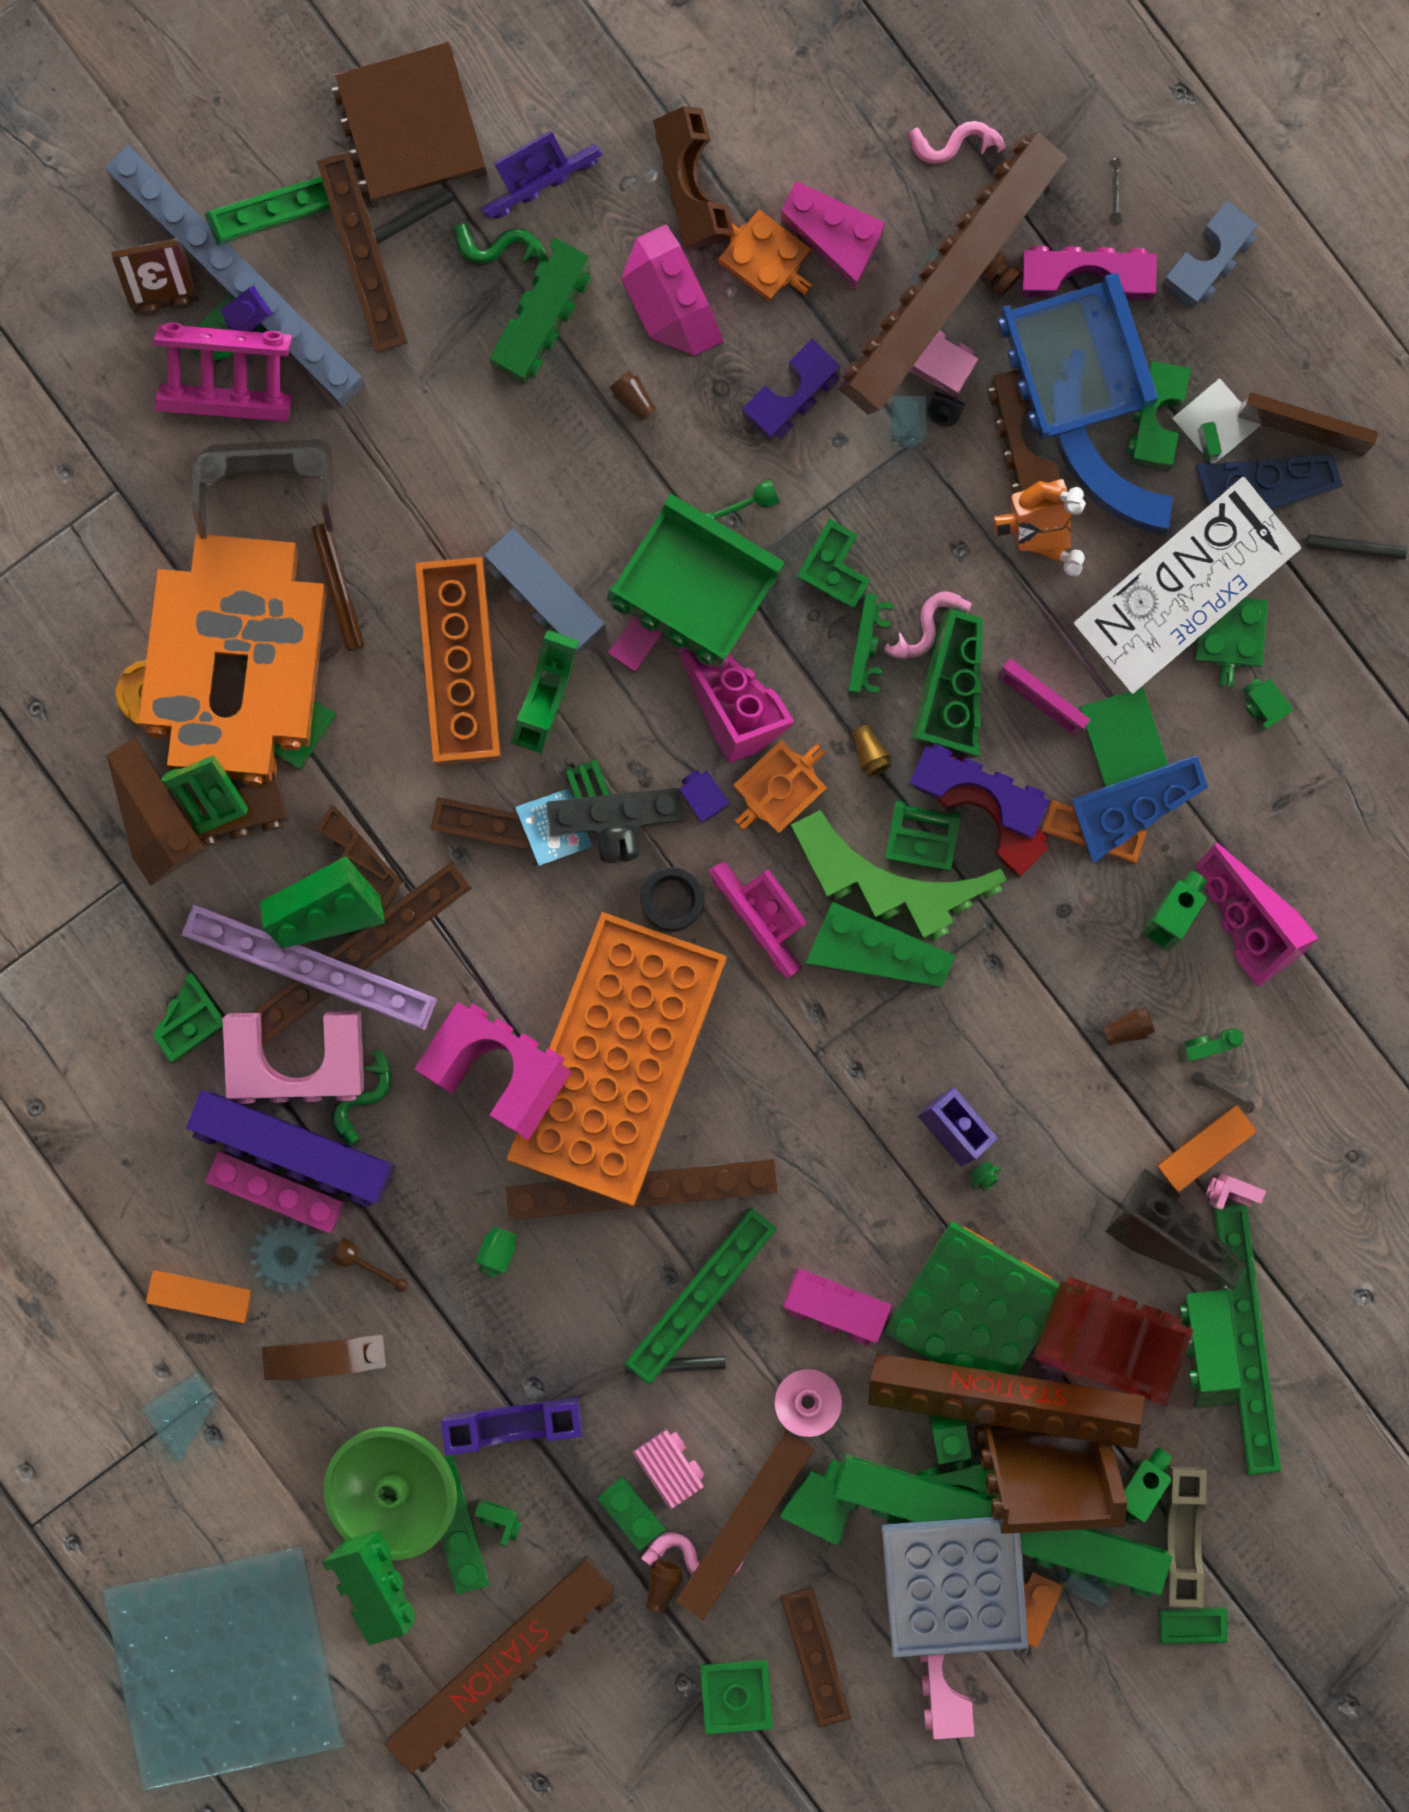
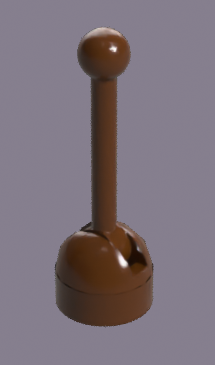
(347, 1255)

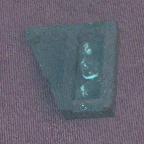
(180, 1412)

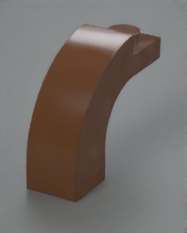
(323, 1357)

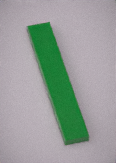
(700, 1296)

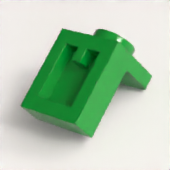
(494, 1515)

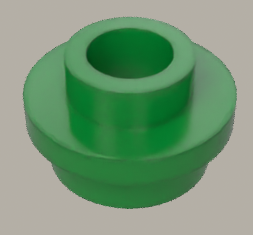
(984, 1176)

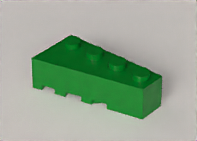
(542, 312)
(873, 949)

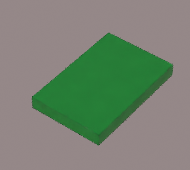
(1123, 736)

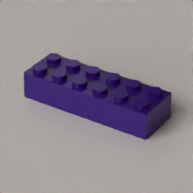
(290, 1146)

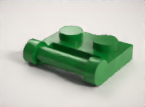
(213, 791)
(919, 846)

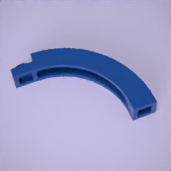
(1108, 489)

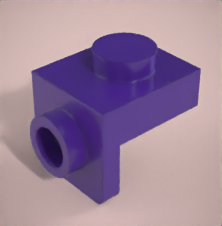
(246, 311)

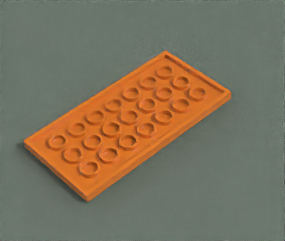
(627, 1052)

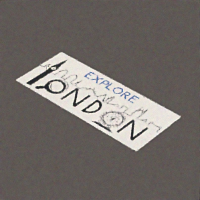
(1187, 585)

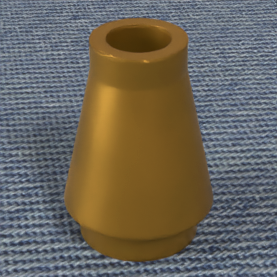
(871, 752)

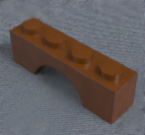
(681, 141)
(1011, 409)

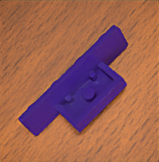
(534, 168)

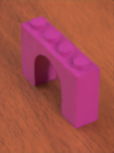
(469, 1035)

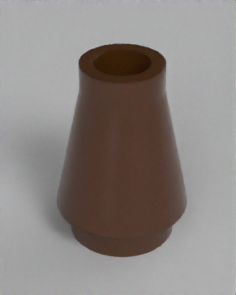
(632, 395)
(1130, 1027)
(662, 1585)

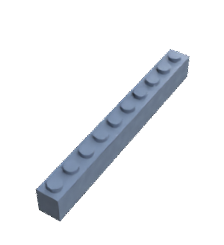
(232, 273)

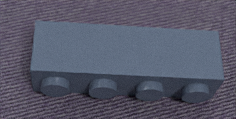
(542, 589)

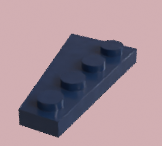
(1276, 480)

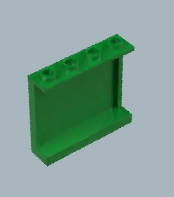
(695, 582)

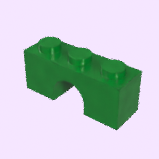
(1152, 444)

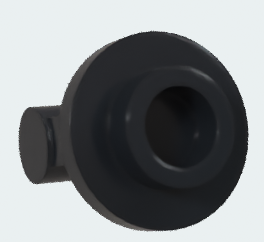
(944, 409)

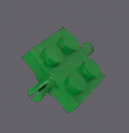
(1235, 639)

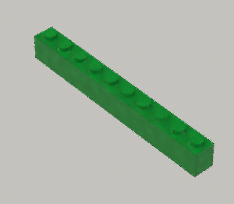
(925, 1500)

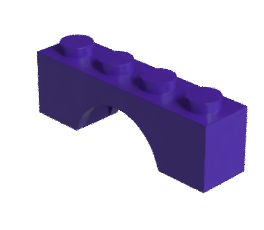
(1018, 807)

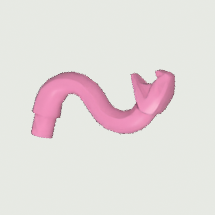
(924, 152)
(903, 650)
(669, 1539)

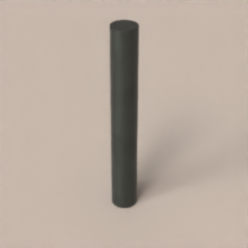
(413, 215)
(1356, 547)
(692, 1364)

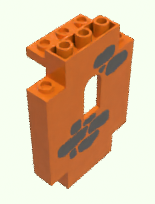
(239, 604)

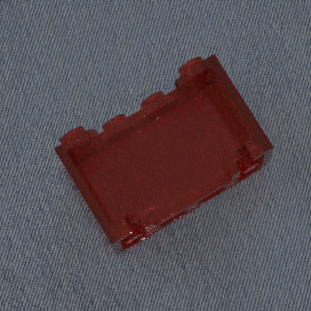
(1113, 1341)

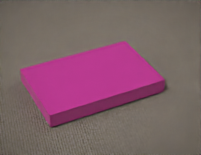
(1043, 697)

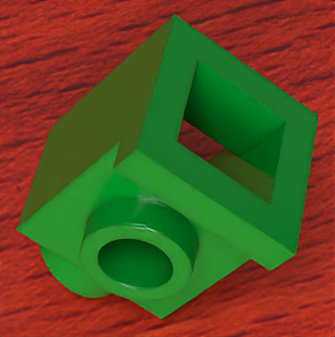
(1265, 703)

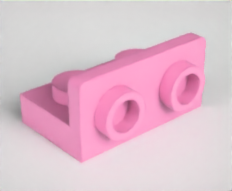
(1234, 1189)

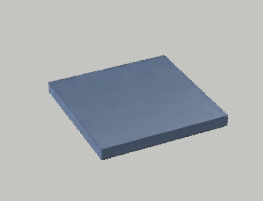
(954, 1587)

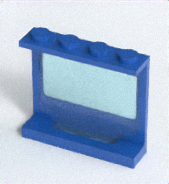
(1078, 358)

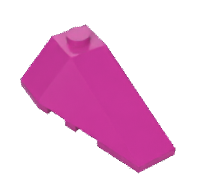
(1260, 922)

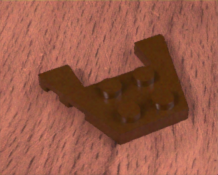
(361, 855)

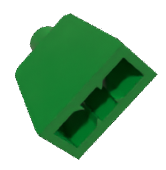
(1170, 919)
(1143, 1499)
(816, 1507)

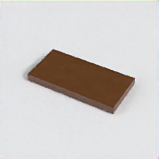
(1307, 424)

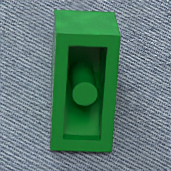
(949, 1439)

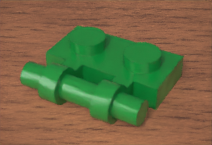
(1202, 1047)

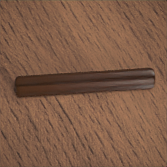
(338, 587)

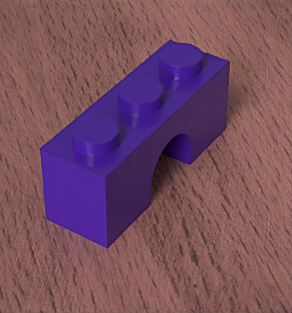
(774, 413)

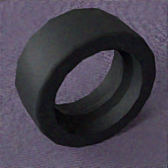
(672, 874)

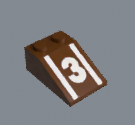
(156, 276)

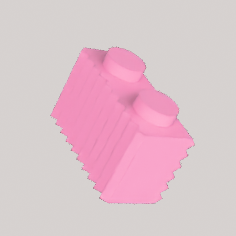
(669, 1468)

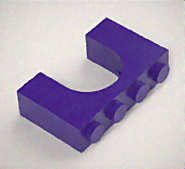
(487, 1427)

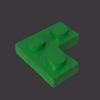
(825, 569)

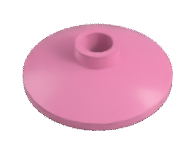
(813, 1420)

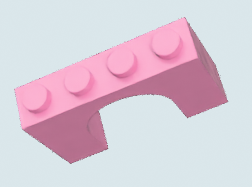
(252, 1077)

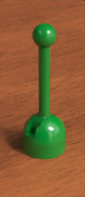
(763, 495)

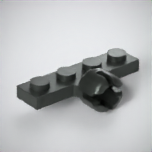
(615, 818)

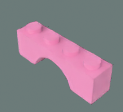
(949, 1711)

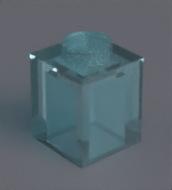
(908, 420)

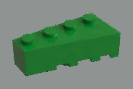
(952, 688)

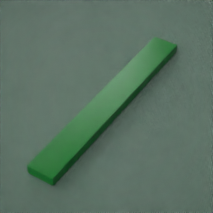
(1255, 1397)

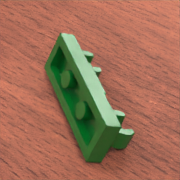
(867, 645)

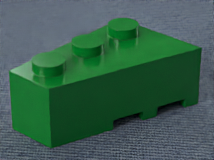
(322, 906)
(1211, 1350)

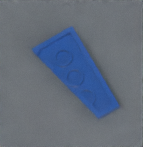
(1126, 807)

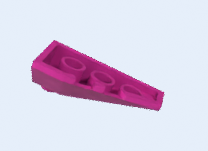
(736, 706)

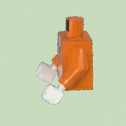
(1043, 522)

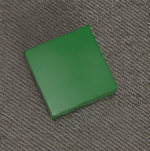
(1209, 441)

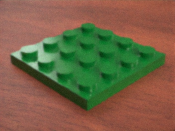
(973, 1306)

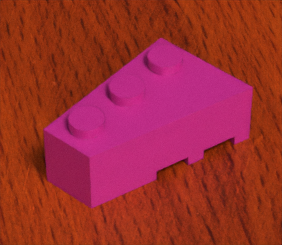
(833, 230)
(836, 1307)

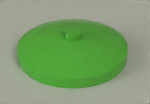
(392, 1485)

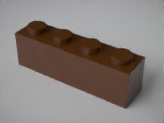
(265, 810)

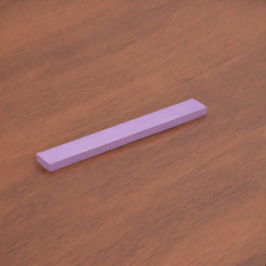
(310, 967)

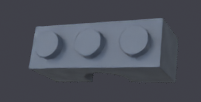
(1229, 232)

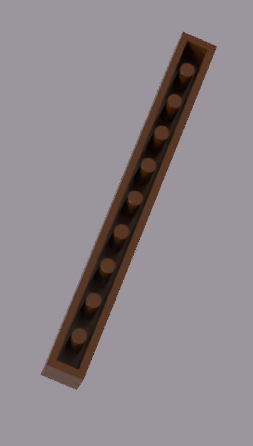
(951, 273)

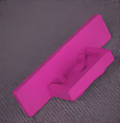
(765, 911)

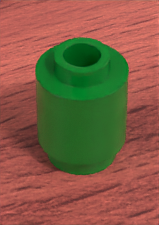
(496, 1252)

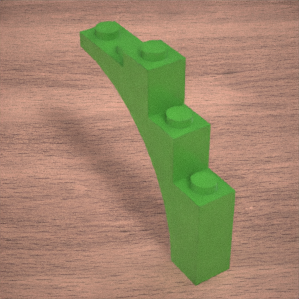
(927, 903)

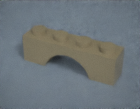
(1183, 1536)

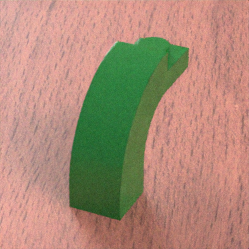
(545, 692)

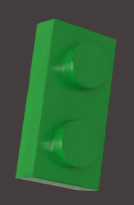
(631, 1513)

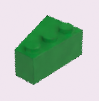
(372, 1586)

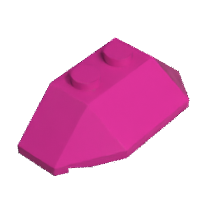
(669, 294)

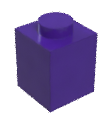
(703, 795)

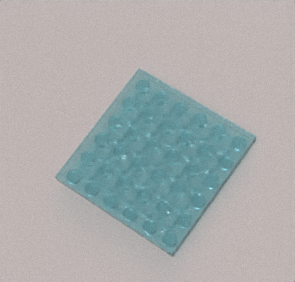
(223, 1668)

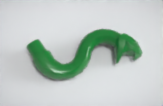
(468, 250)
(340, 1121)

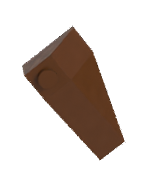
(152, 818)

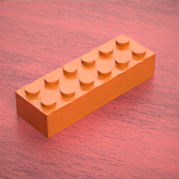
(458, 661)

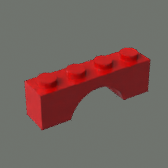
(1013, 850)

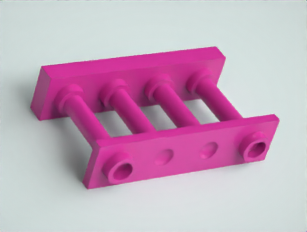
(219, 401)

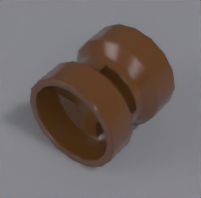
(1000, 274)

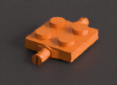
(766, 257)
(780, 787)

